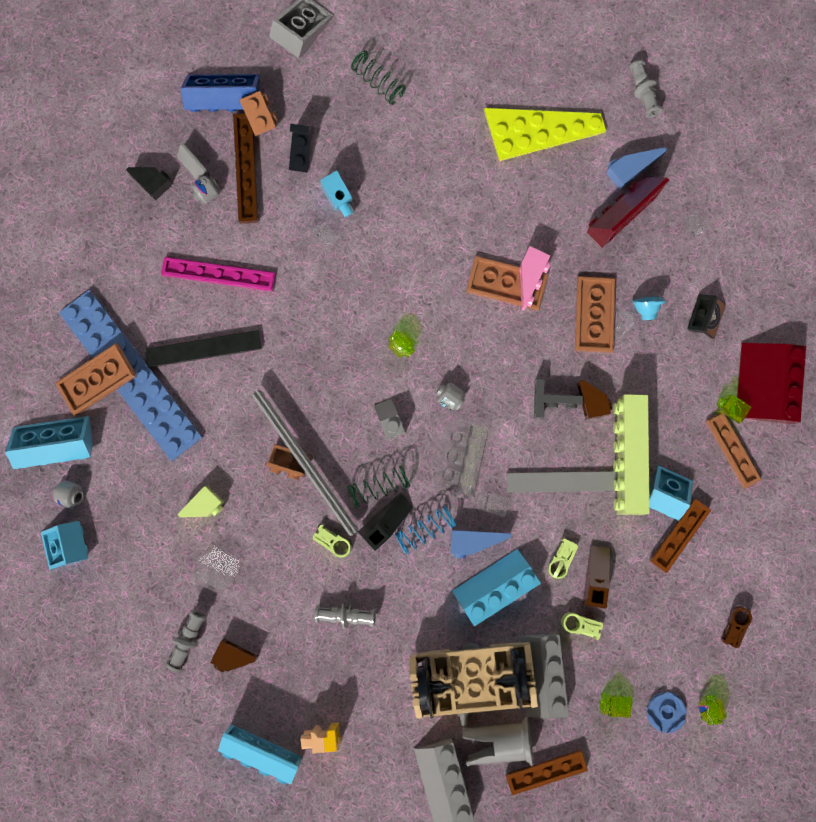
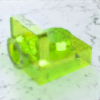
(733, 408)
(615, 705)

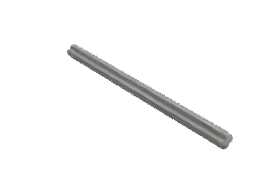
(305, 463)

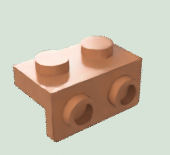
(258, 113)
(283, 460)

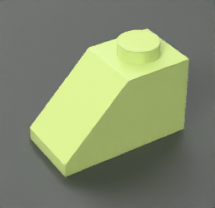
(203, 505)

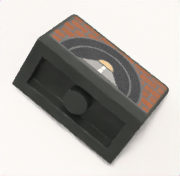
(707, 315)

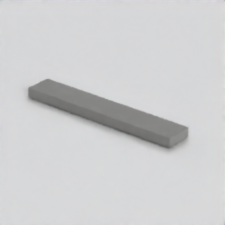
(560, 481)

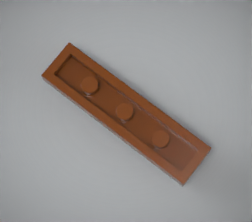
(680, 536)
(546, 772)

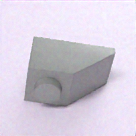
(389, 419)

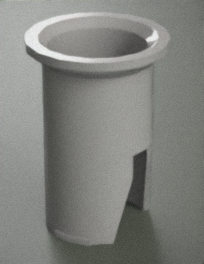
(510, 742)

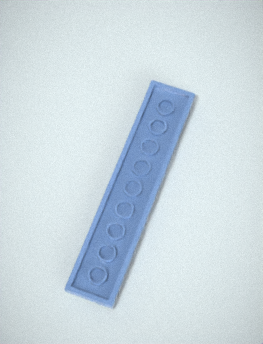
(145, 392)

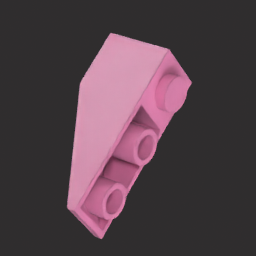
(531, 269)

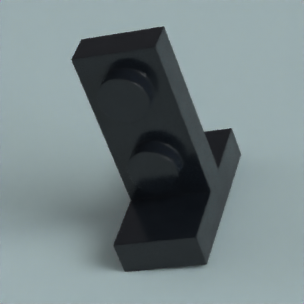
(300, 147)

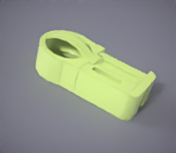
(330, 540)
(565, 556)
(584, 625)

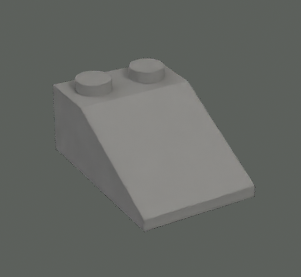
(299, 26)

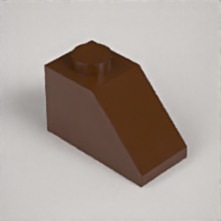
(594, 401)
(231, 656)

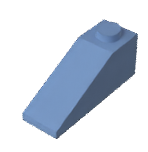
(632, 165)
(471, 542)

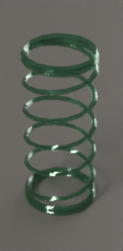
(366, 54)
(353, 490)

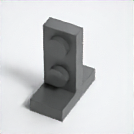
(552, 400)

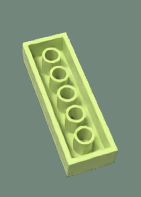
(631, 455)

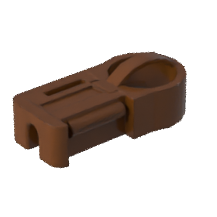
(735, 631)

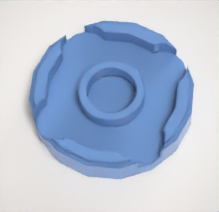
(664, 706)

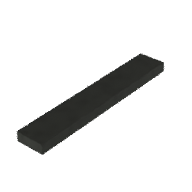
(203, 348)

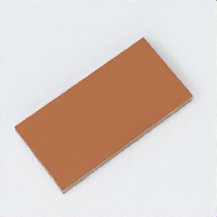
(501, 282)
(595, 314)
(96, 379)

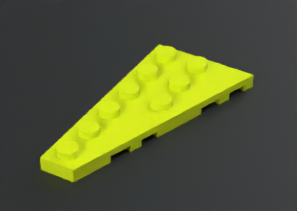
(528, 131)

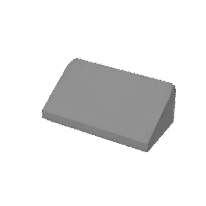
(191, 162)

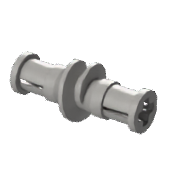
(645, 88)
(345, 615)
(186, 641)

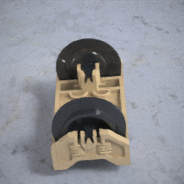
(472, 680)

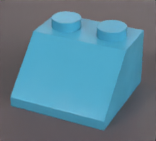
(670, 493)
(64, 544)

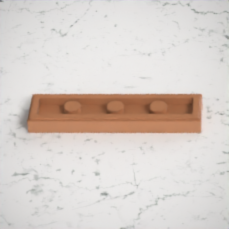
(733, 450)

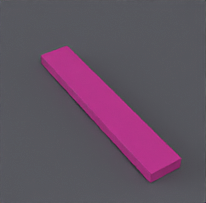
(218, 274)

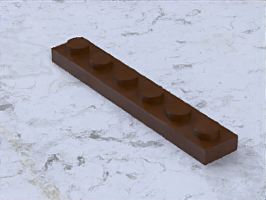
(245, 170)

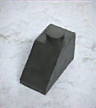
(151, 180)

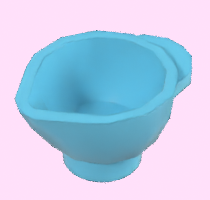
(648, 307)

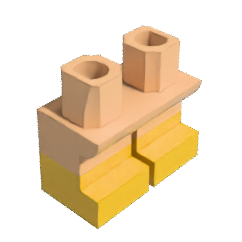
(322, 740)

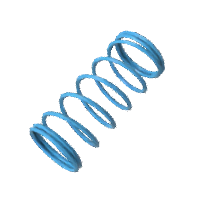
(452, 525)

